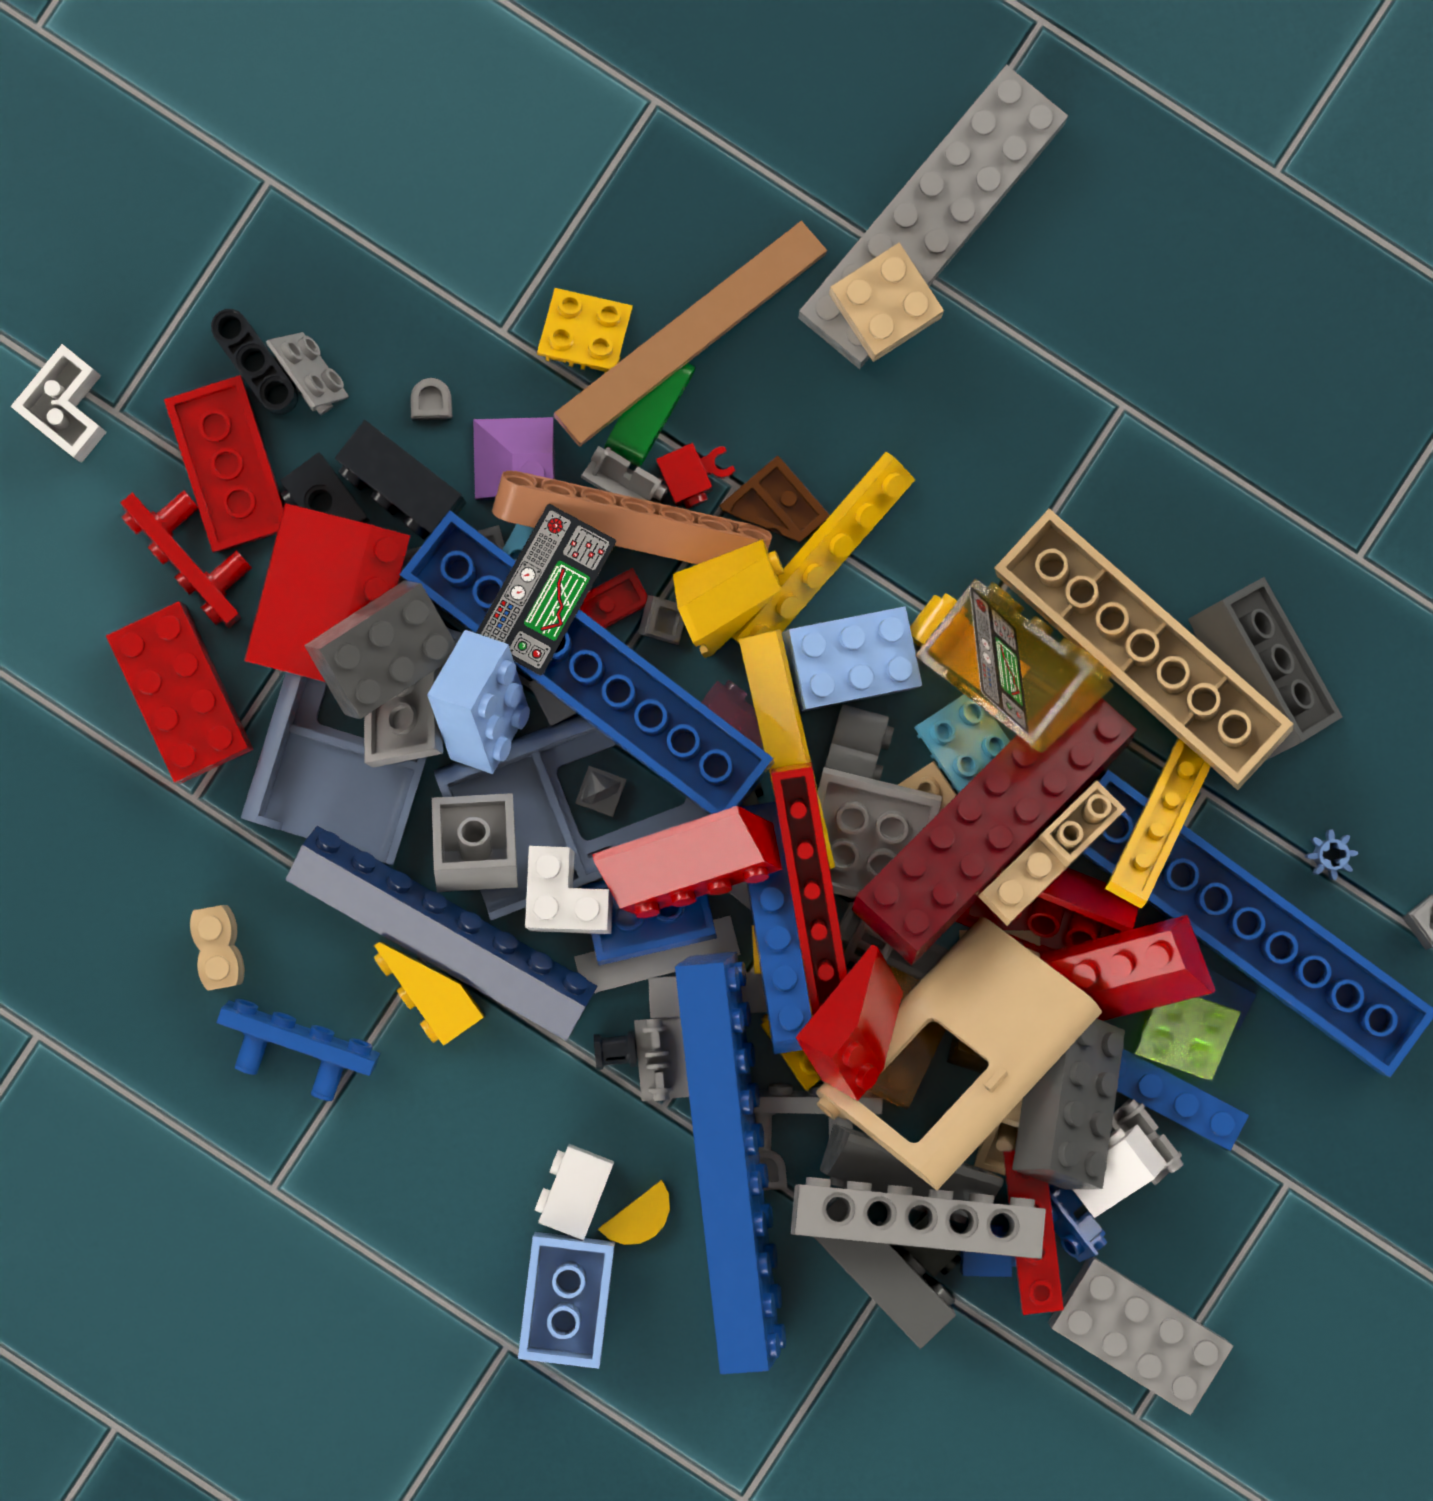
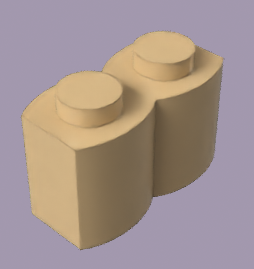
(215, 936)

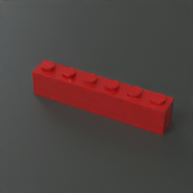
(810, 880)

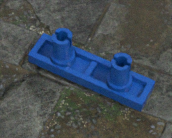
(282, 1030)

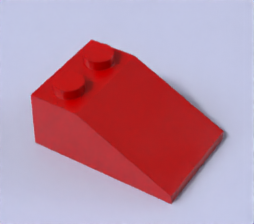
(854, 1027)

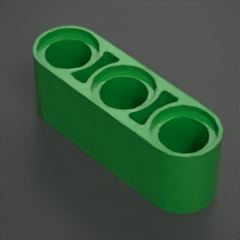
(643, 422)

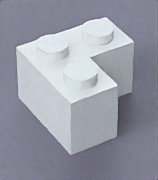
(52, 401)
(553, 901)

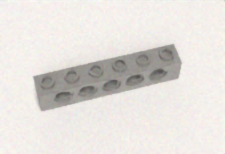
(1021, 1240)

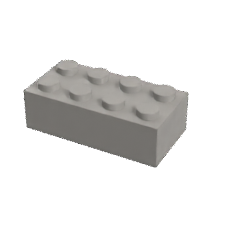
(1140, 1335)

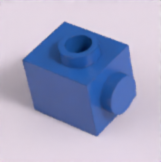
(987, 1264)

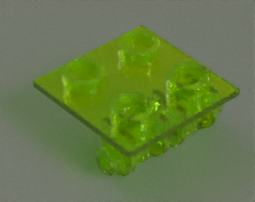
(1188, 1035)

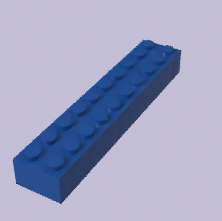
(601, 678)
(1273, 942)
(729, 1162)

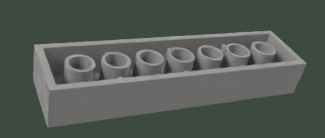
(947, 195)

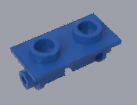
(1079, 1236)

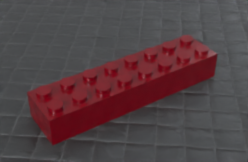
(986, 831)

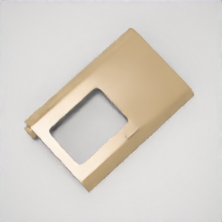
(1005, 1010)

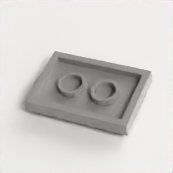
(403, 727)

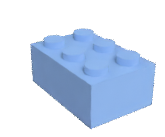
(852, 659)
(479, 702)
(566, 1300)

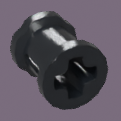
(615, 1050)

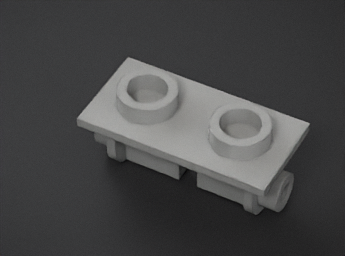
(611, 474)
(1133, 1114)

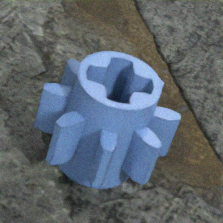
(1338, 863)

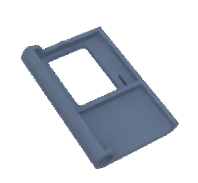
(321, 779)
(541, 806)

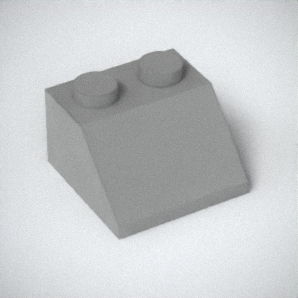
(474, 842)

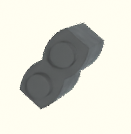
(858, 742)

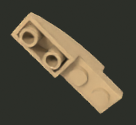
(1052, 853)

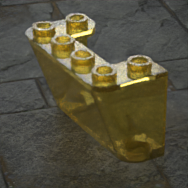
(1056, 676)

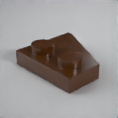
(777, 503)

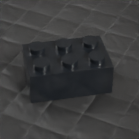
(397, 480)

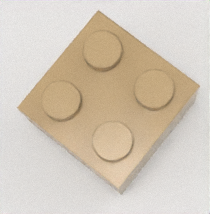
(886, 302)

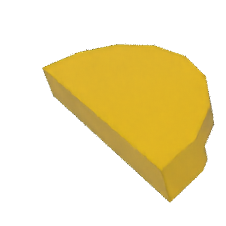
(641, 1218)

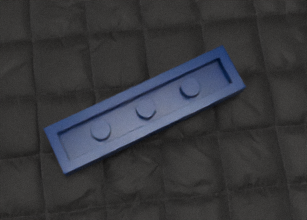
(1179, 1101)

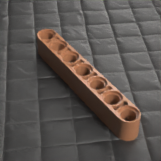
(629, 520)

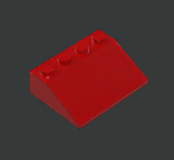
(315, 579)

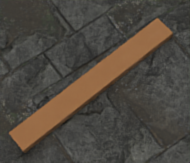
(690, 333)

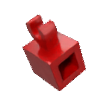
(687, 474)

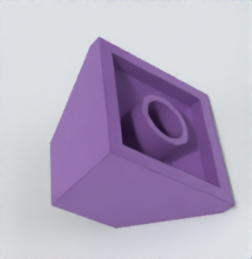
(511, 445)

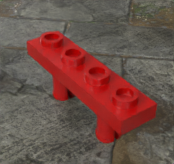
(159, 530)
(1037, 1278)

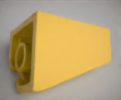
(726, 593)

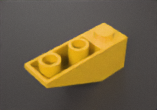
(438, 997)

